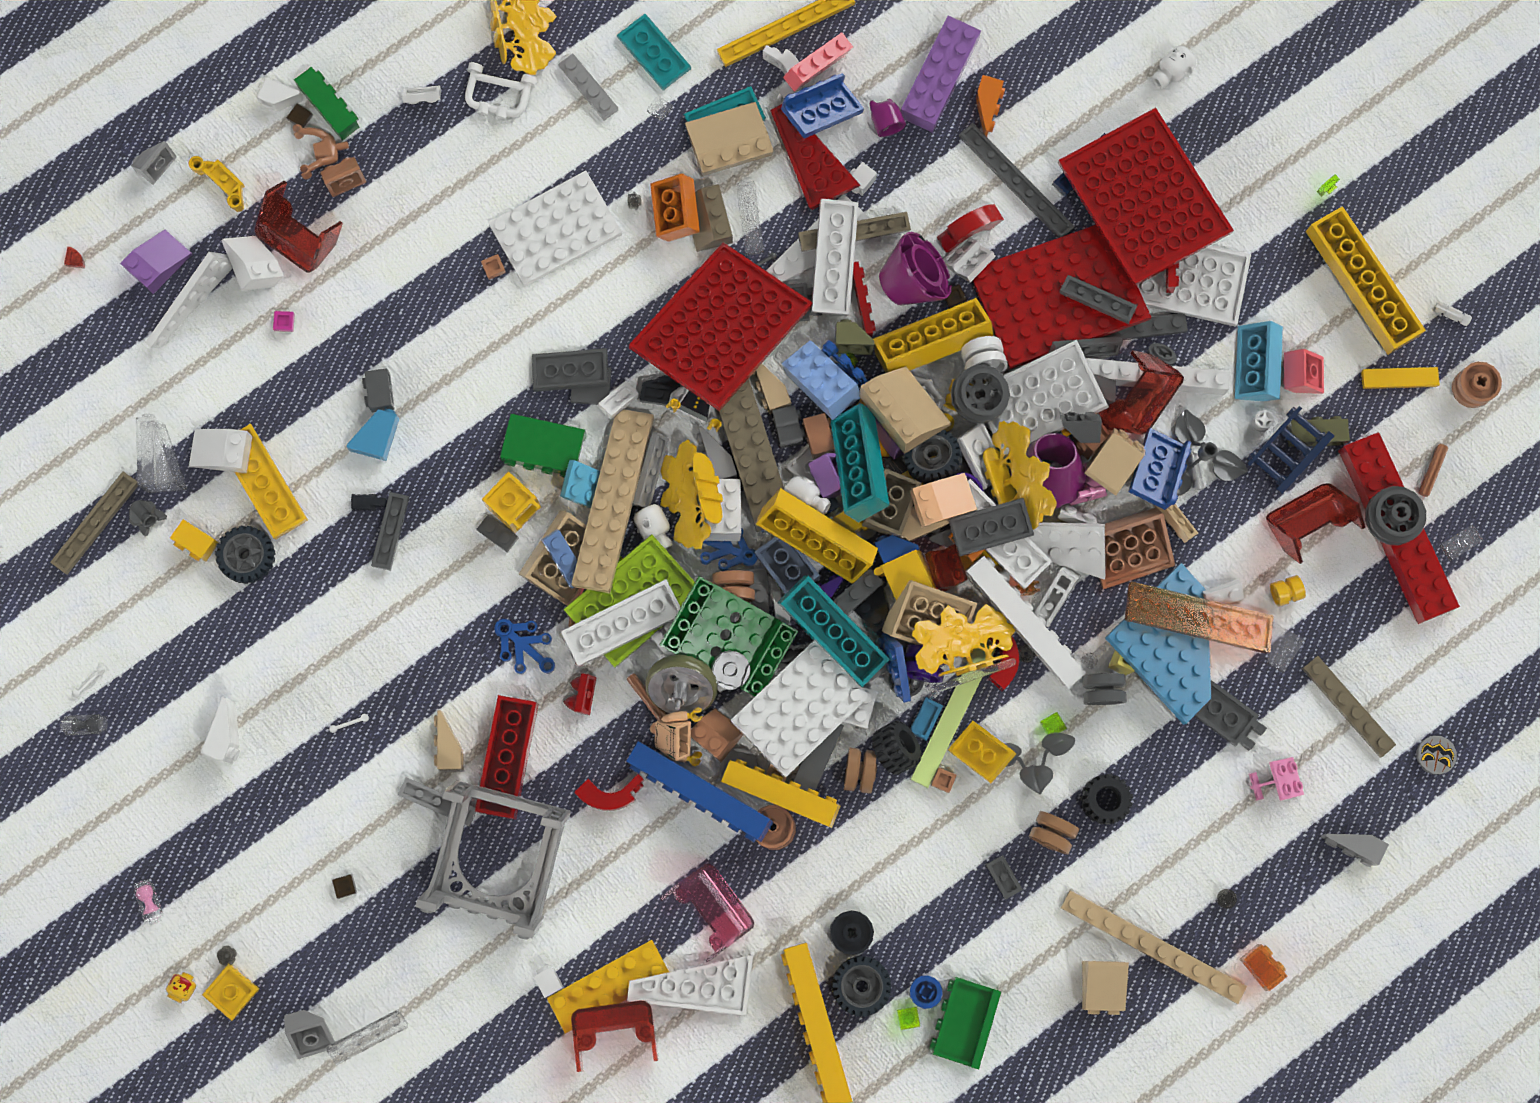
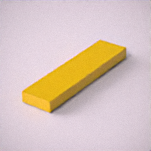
(1400, 378)

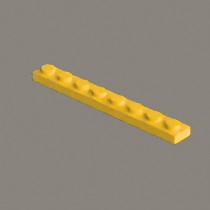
(780, 29)

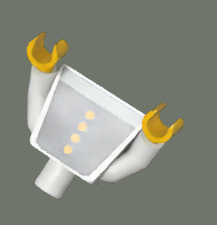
(692, 408)

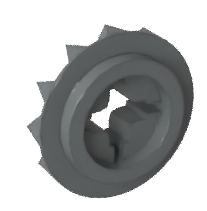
(1163, 352)

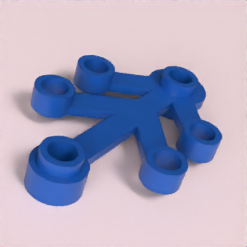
(844, 363)
(726, 548)
(522, 643)

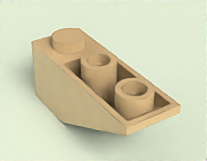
(772, 388)
(449, 751)

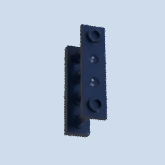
(1308, 452)

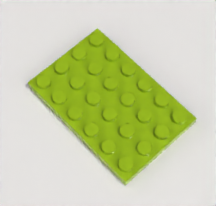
(636, 572)

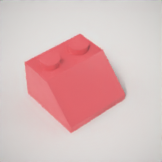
(1303, 372)

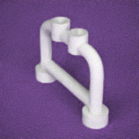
(501, 111)

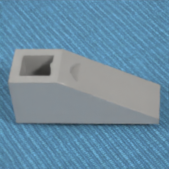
(719, 457)
(1365, 847)

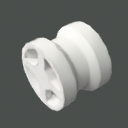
(1265, 417)

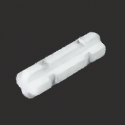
(1453, 313)
(1196, 472)

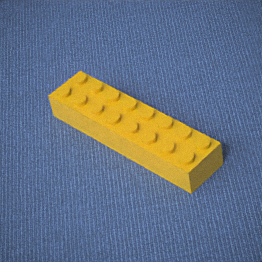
(1365, 280)
(817, 1024)

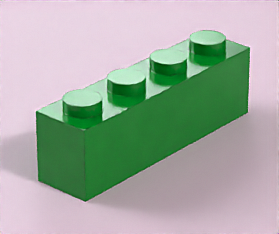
(326, 103)

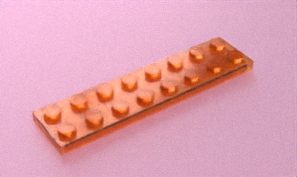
(1199, 617)

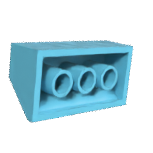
(1259, 361)

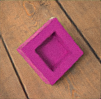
(283, 321)

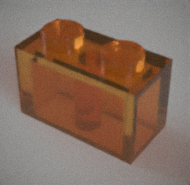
(1264, 967)

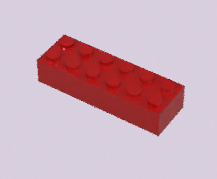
(507, 752)

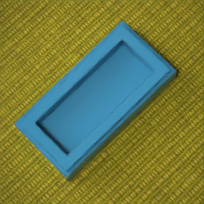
(926, 718)

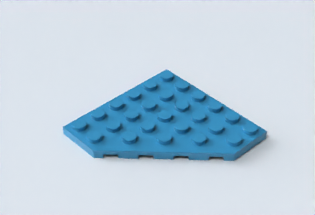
(1168, 661)

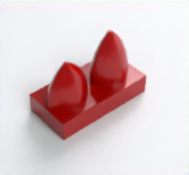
(583, 700)

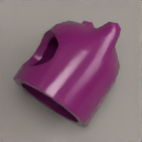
(886, 115)

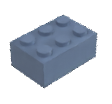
(785, 564)

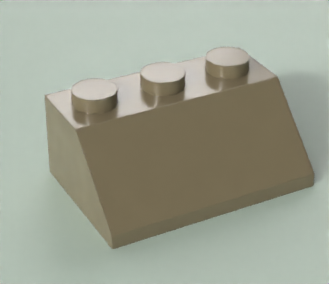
(712, 219)
(894, 517)

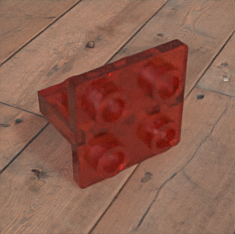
(946, 568)

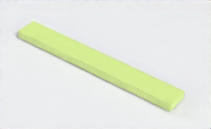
(947, 725)

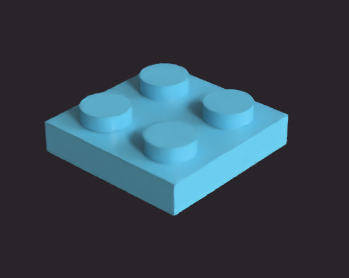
(580, 483)

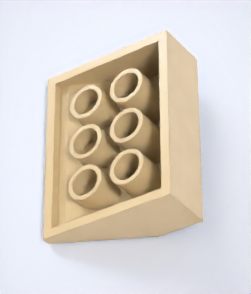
(729, 139)
(903, 408)
(540, 566)
(922, 604)

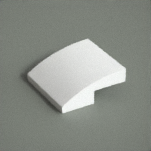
(968, 259)

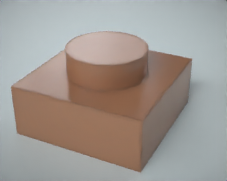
(493, 266)
(943, 780)

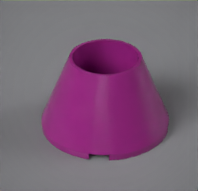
(915, 272)
(1069, 478)

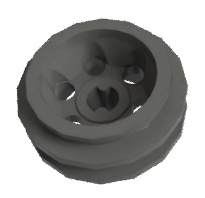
(964, 397)
(1408, 505)

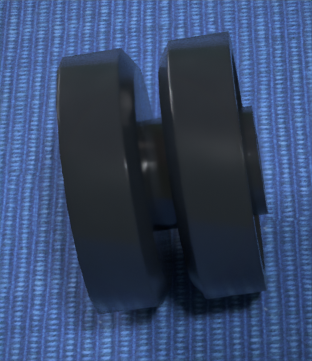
(863, 932)

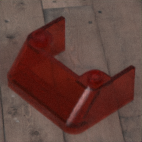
(288, 235)
(1146, 398)
(1309, 513)
(592, 1020)

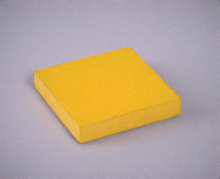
(230, 992)

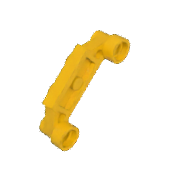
(221, 177)

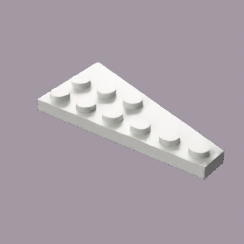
(795, 262)
(202, 282)
(1073, 545)
(707, 987)

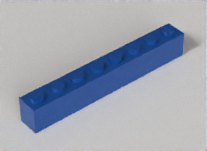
(700, 792)

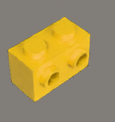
(194, 540)

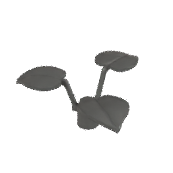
(1227, 464)
(1040, 776)

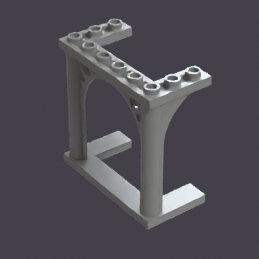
(439, 892)

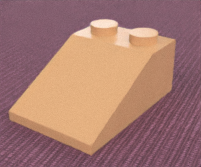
(943, 499)

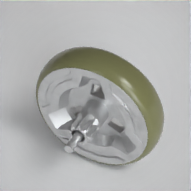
(688, 671)

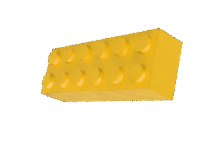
(932, 337)
(816, 536)

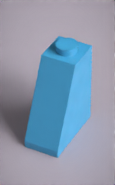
(376, 435)

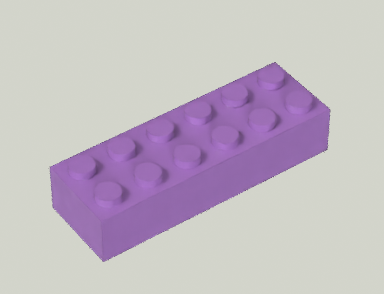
(940, 73)

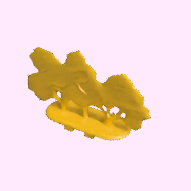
(526, 21)
(1026, 475)
(683, 492)
(959, 637)

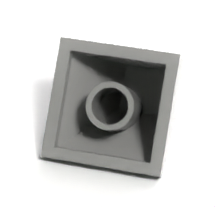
(154, 162)
(307, 1033)

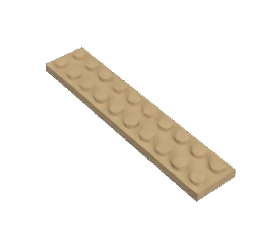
(613, 501)

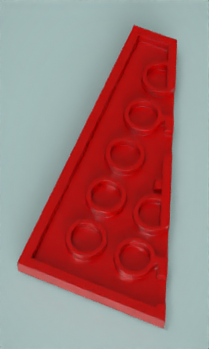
(815, 165)

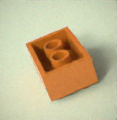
(674, 207)

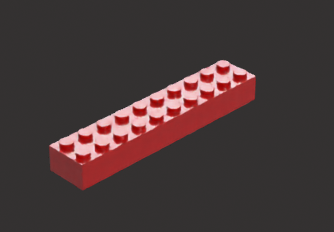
(1412, 562)

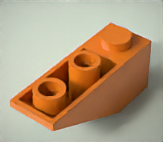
(987, 97)

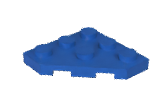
(896, 665)

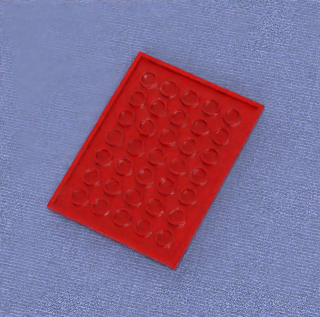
(1145, 196)
(1026, 301)
(720, 326)

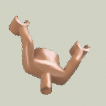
(325, 150)

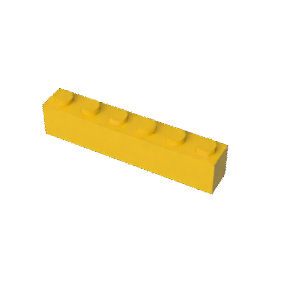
(780, 793)

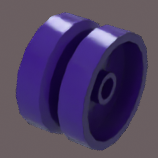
(920, 674)

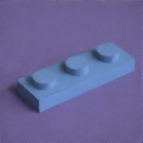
(561, 554)

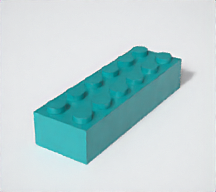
(859, 463)
(833, 630)

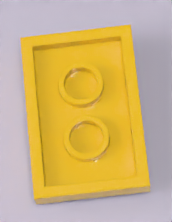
(982, 752)

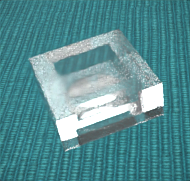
(659, 108)

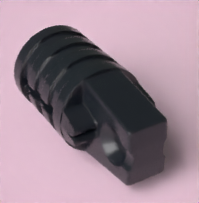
(367, 502)

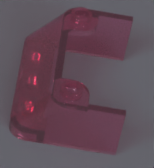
(716, 905)

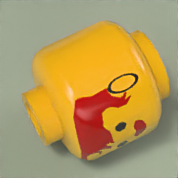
(180, 987)

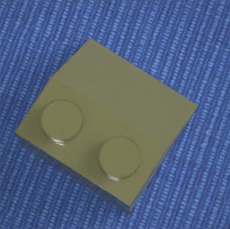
(852, 339)

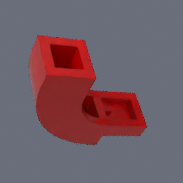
(978, 220)
(1004, 677)
(609, 801)

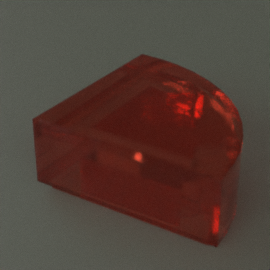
(74, 258)

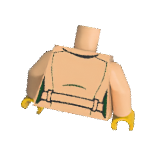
(674, 736)

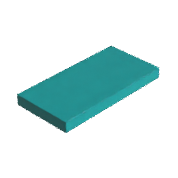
(654, 51)
(729, 102)

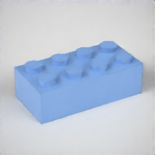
(821, 379)

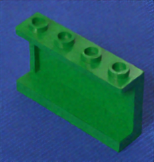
(541, 445)
(965, 1022)

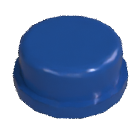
(926, 992)

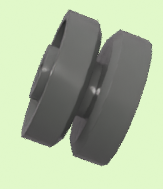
(1104, 689)

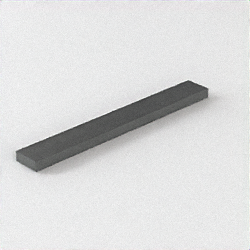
(1016, 181)

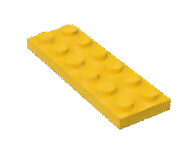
(269, 490)
(607, 984)

